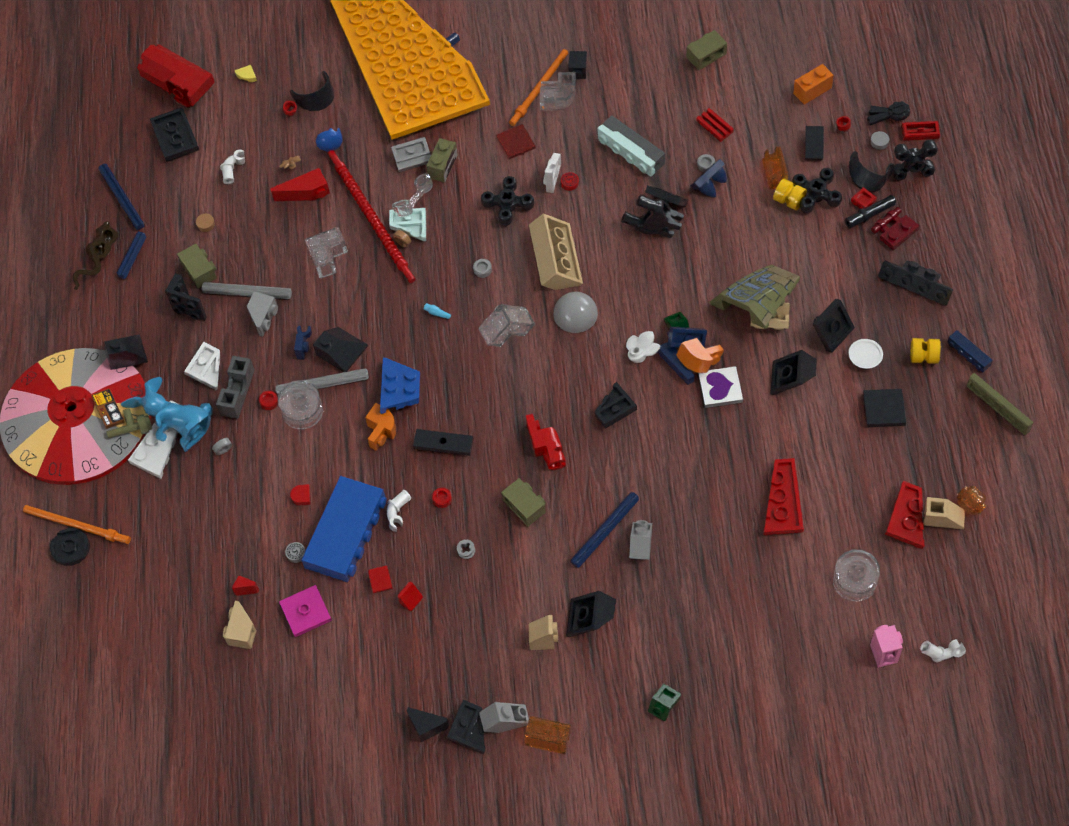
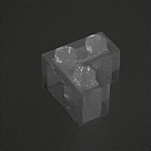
(324, 248)
(504, 322)

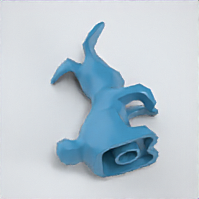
(188, 420)

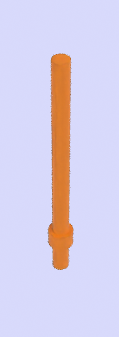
(522, 109)
(110, 534)

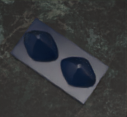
(704, 182)
(677, 335)

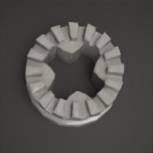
(464, 543)

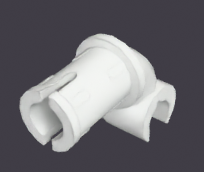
(228, 166)
(394, 507)
(939, 653)

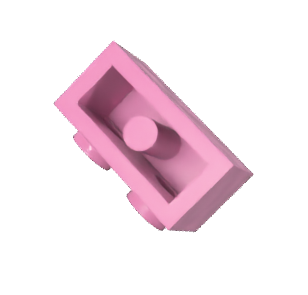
(886, 645)

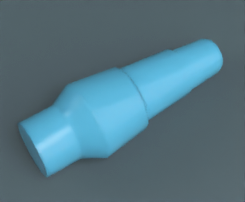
(434, 310)

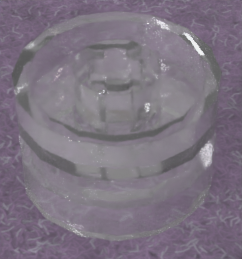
(300, 404)
(856, 575)

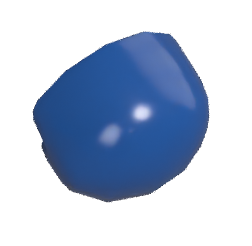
(329, 140)

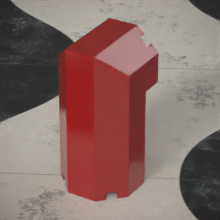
(175, 74)

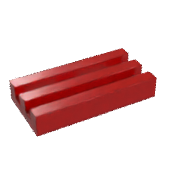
(717, 122)
(920, 133)

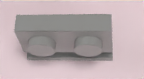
(411, 154)

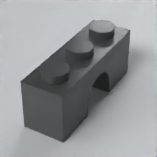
(240, 376)

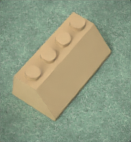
(555, 253)

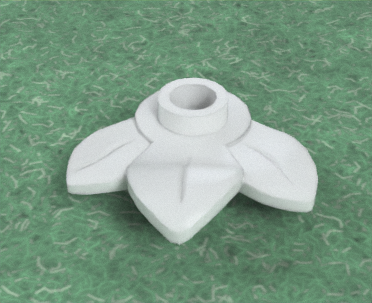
(641, 346)

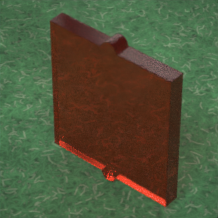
(516, 141)

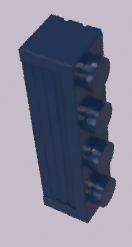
(969, 351)

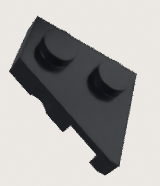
(614, 406)
(468, 728)

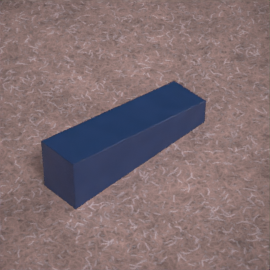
(669, 356)

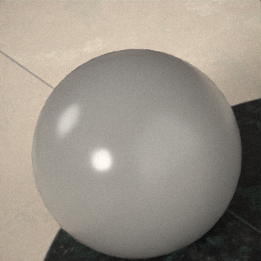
(575, 312)

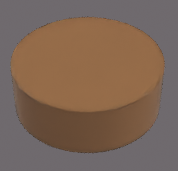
(205, 222)
(401, 238)

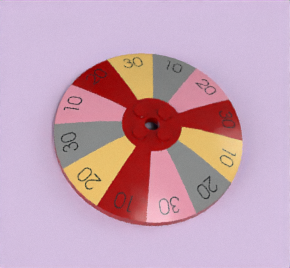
(61, 443)

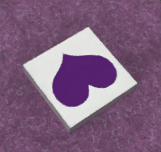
(720, 387)

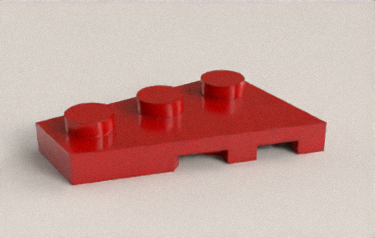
(906, 516)

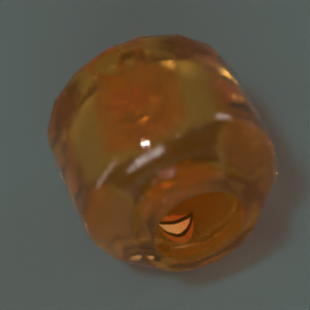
(971, 500)

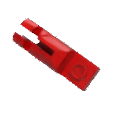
(546, 443)

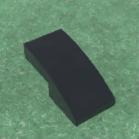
(814, 142)

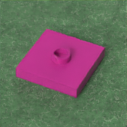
(305, 611)

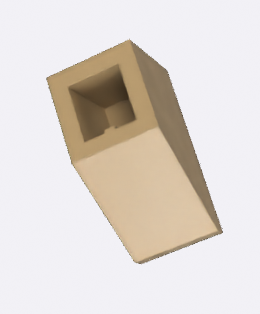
(943, 513)
(240, 628)
(543, 633)

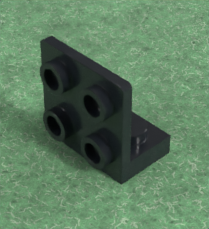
(181, 301)

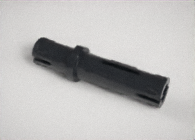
(864, 215)

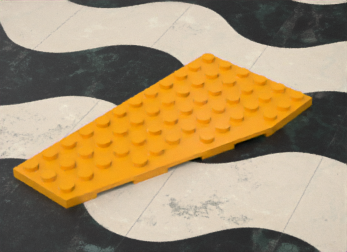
(408, 65)

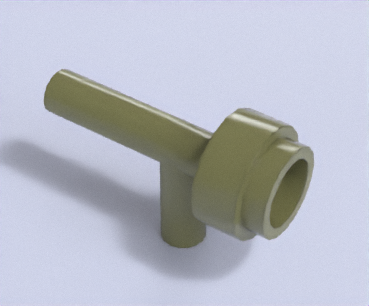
(143, 424)

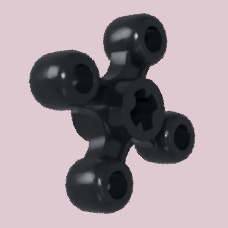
(914, 159)
(817, 190)
(507, 200)

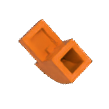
(696, 357)
(383, 426)

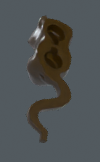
(97, 250)

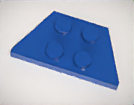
(398, 386)

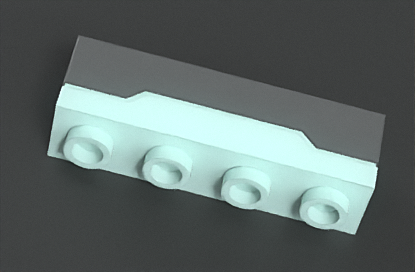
(631, 146)

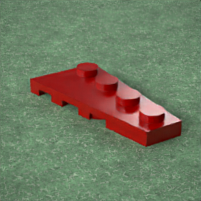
(784, 504)

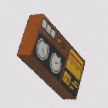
(107, 408)

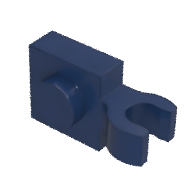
(301, 344)

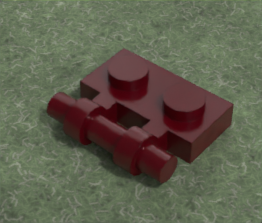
(899, 232)

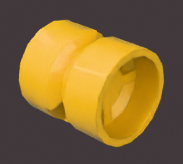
(789, 194)
(925, 350)

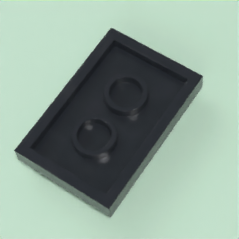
(174, 134)

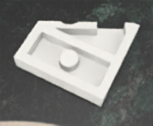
(205, 366)

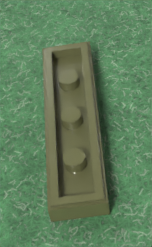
(999, 404)

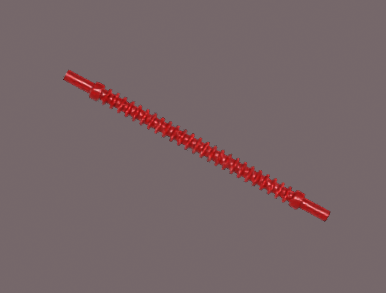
(378, 227)

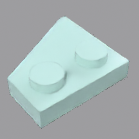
(412, 225)

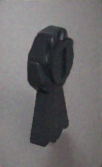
(897, 111)

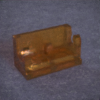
(774, 167)
(547, 735)

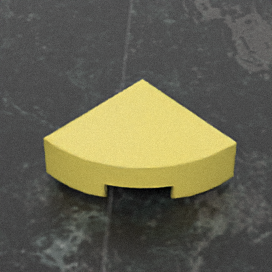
(246, 73)

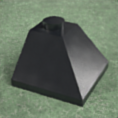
(339, 348)
(125, 352)
(792, 371)
(589, 612)

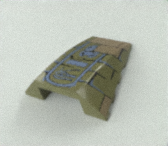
(759, 293)

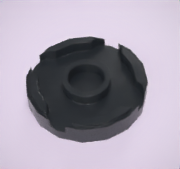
(70, 546)

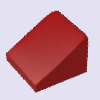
(380, 579)
(244, 586)
(409, 596)

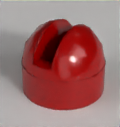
(286, 107)
(841, 123)

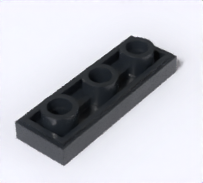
(433, 441)

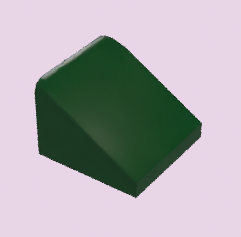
(676, 320)

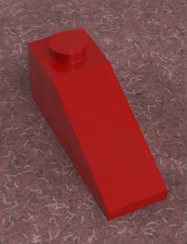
(302, 188)

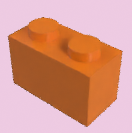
(813, 84)

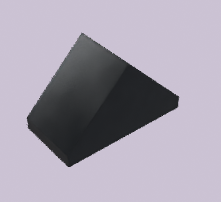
(427, 724)

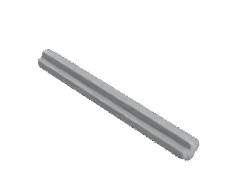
(245, 290)
(335, 379)

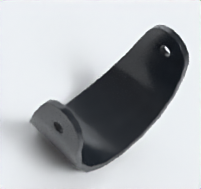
(317, 100)
(865, 178)

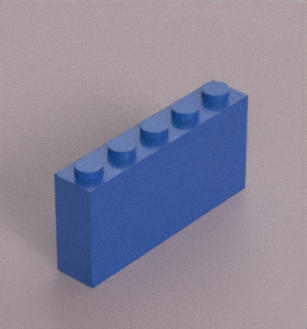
(344, 529)

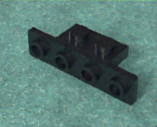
(916, 279)

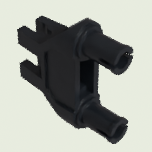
(656, 218)

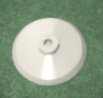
(865, 353)

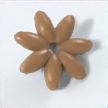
(290, 162)

